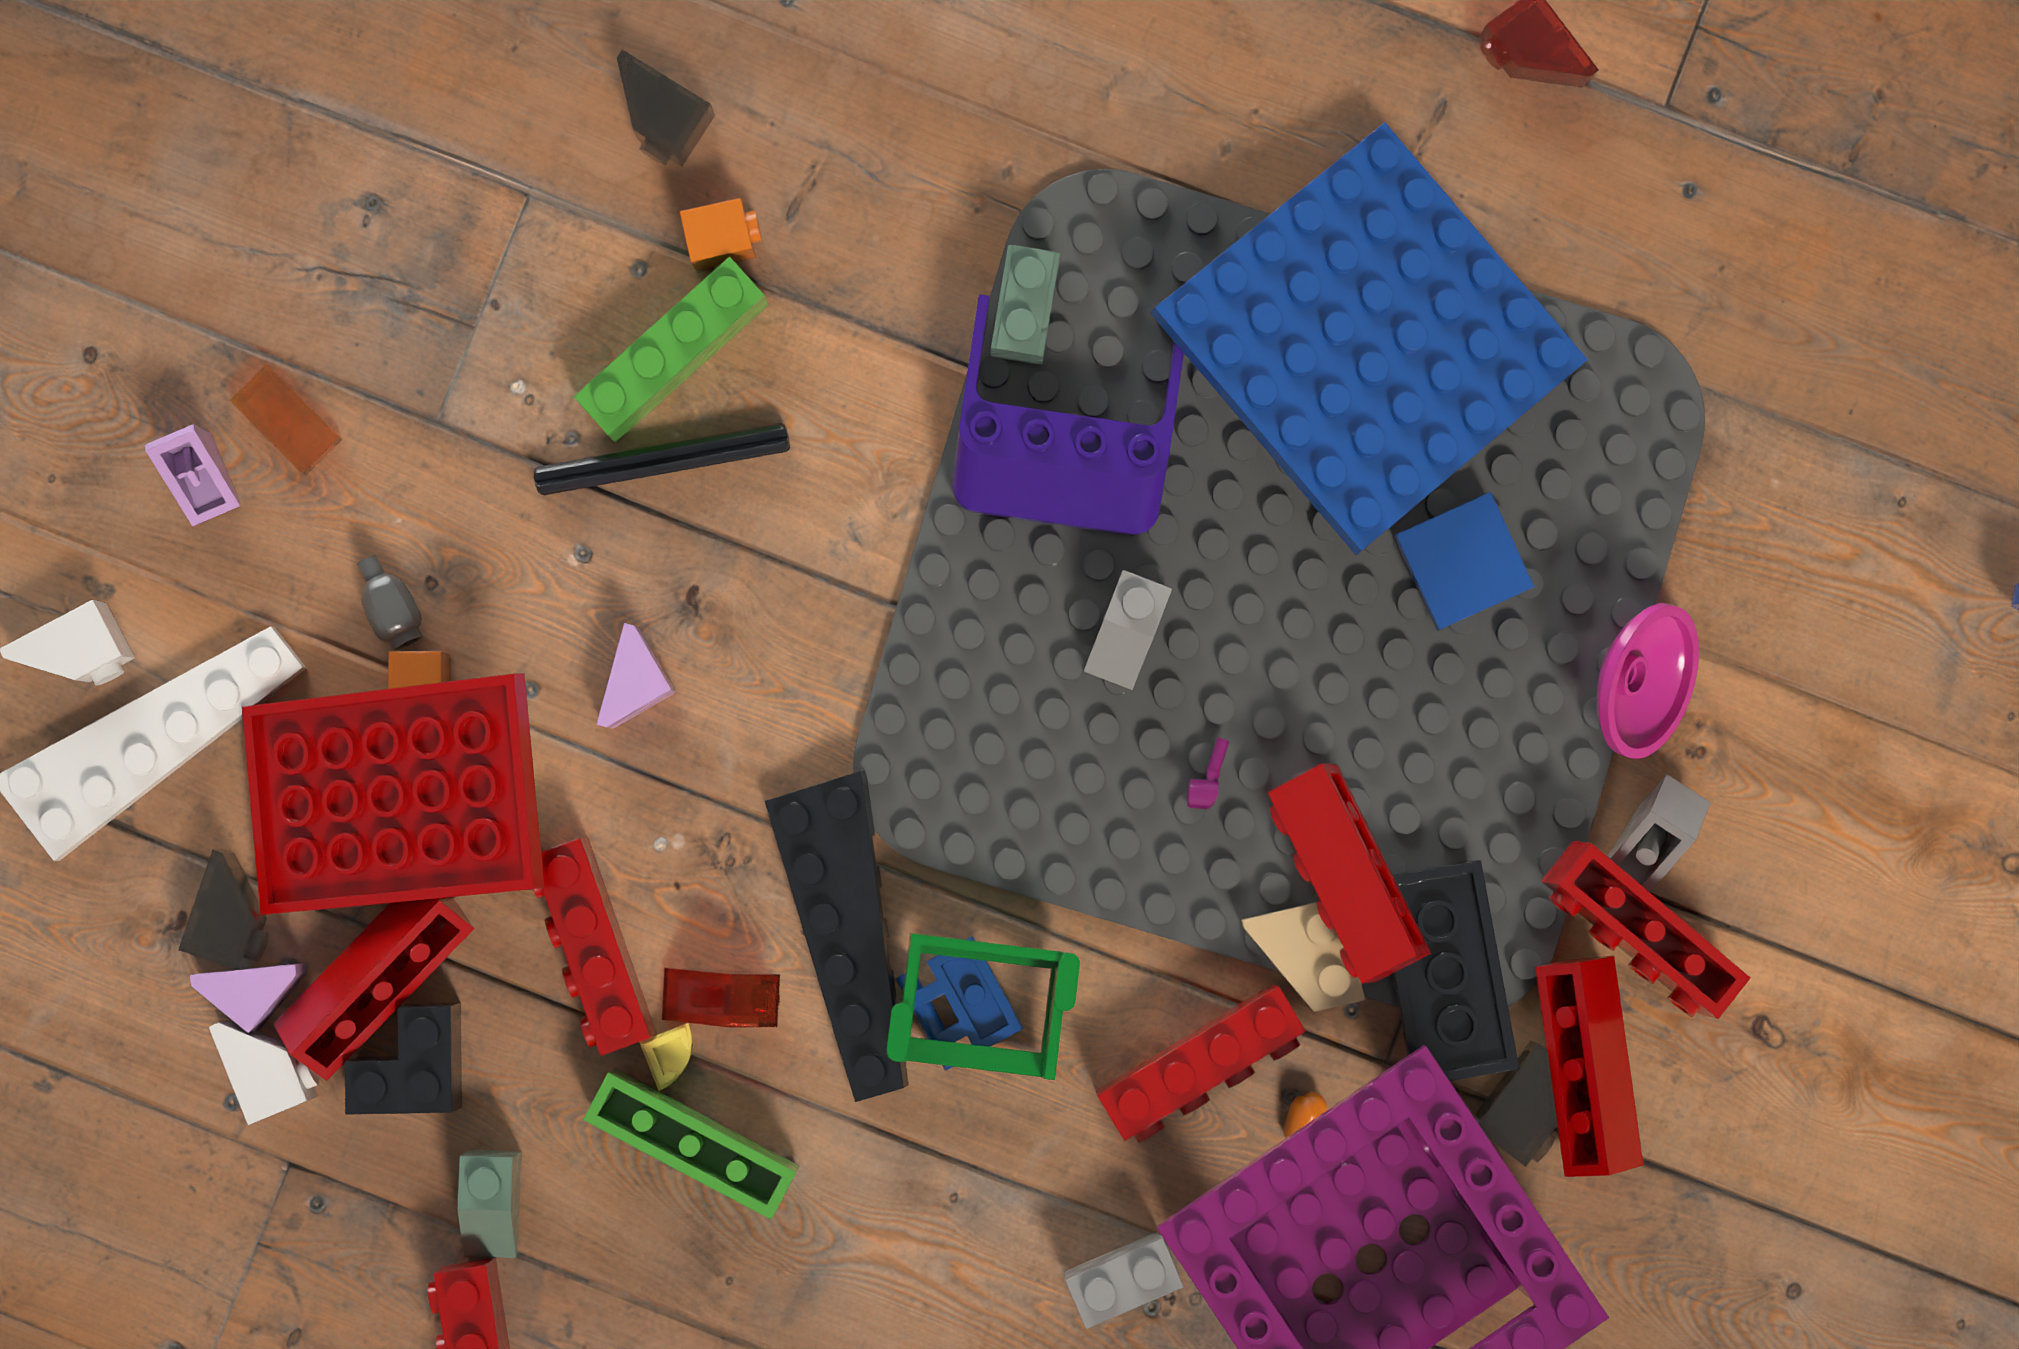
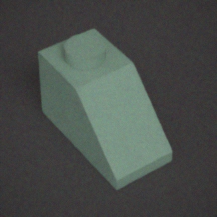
(489, 1202)

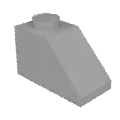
(1127, 630)
(1660, 832)

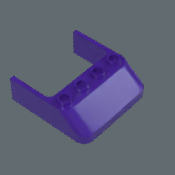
(1060, 463)

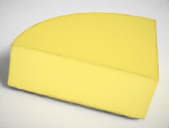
(668, 1054)

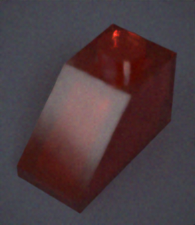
(1536, 46)
(721, 997)

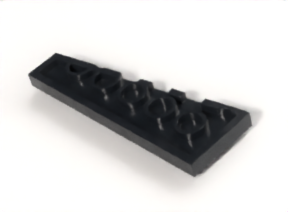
(835, 885)

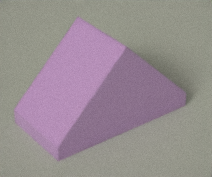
(194, 473)
(634, 680)
(251, 993)

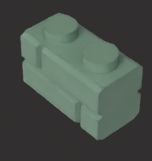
(1025, 304)

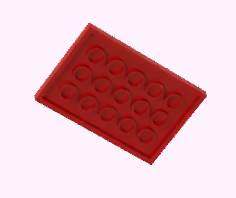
(393, 795)

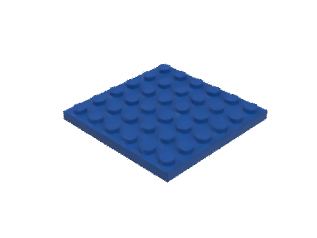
(1369, 337)

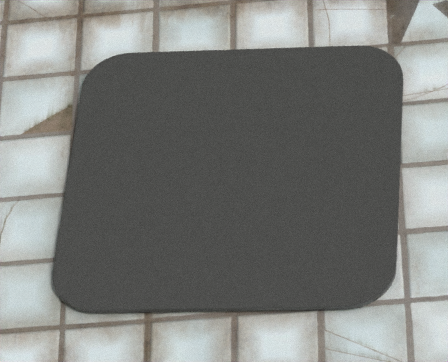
(1275, 635)

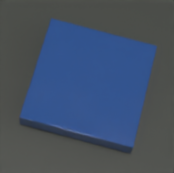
(1463, 561)

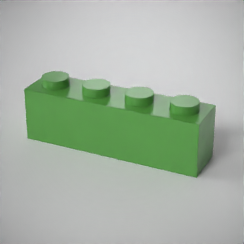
(672, 349)
(691, 1143)

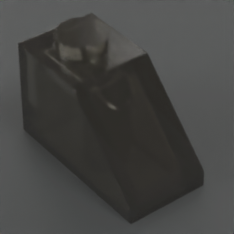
(662, 112)
(225, 916)
(1522, 1108)

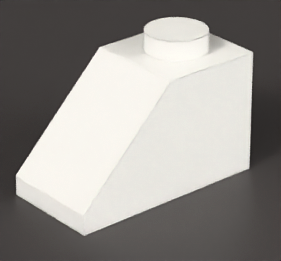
(76, 645)
(262, 1071)

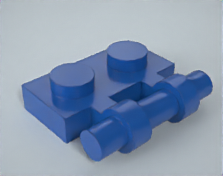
(974, 997)

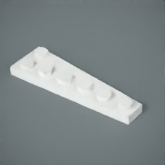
(112, 763)

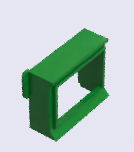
(1060, 998)

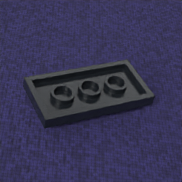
(1456, 993)

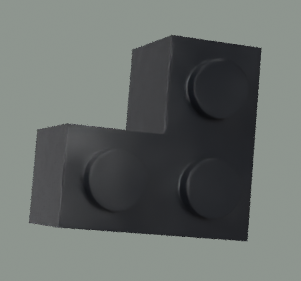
(422, 1076)

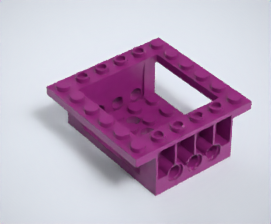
(1349, 1183)

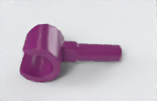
(1204, 793)

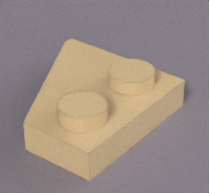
(1306, 955)

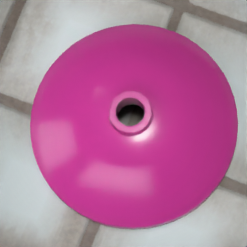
(1647, 680)

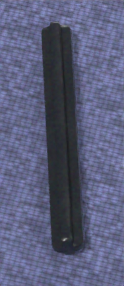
(661, 459)

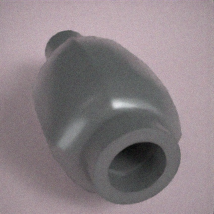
(389, 605)

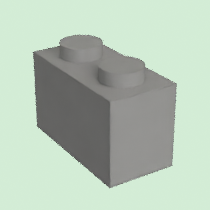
(1123, 1279)

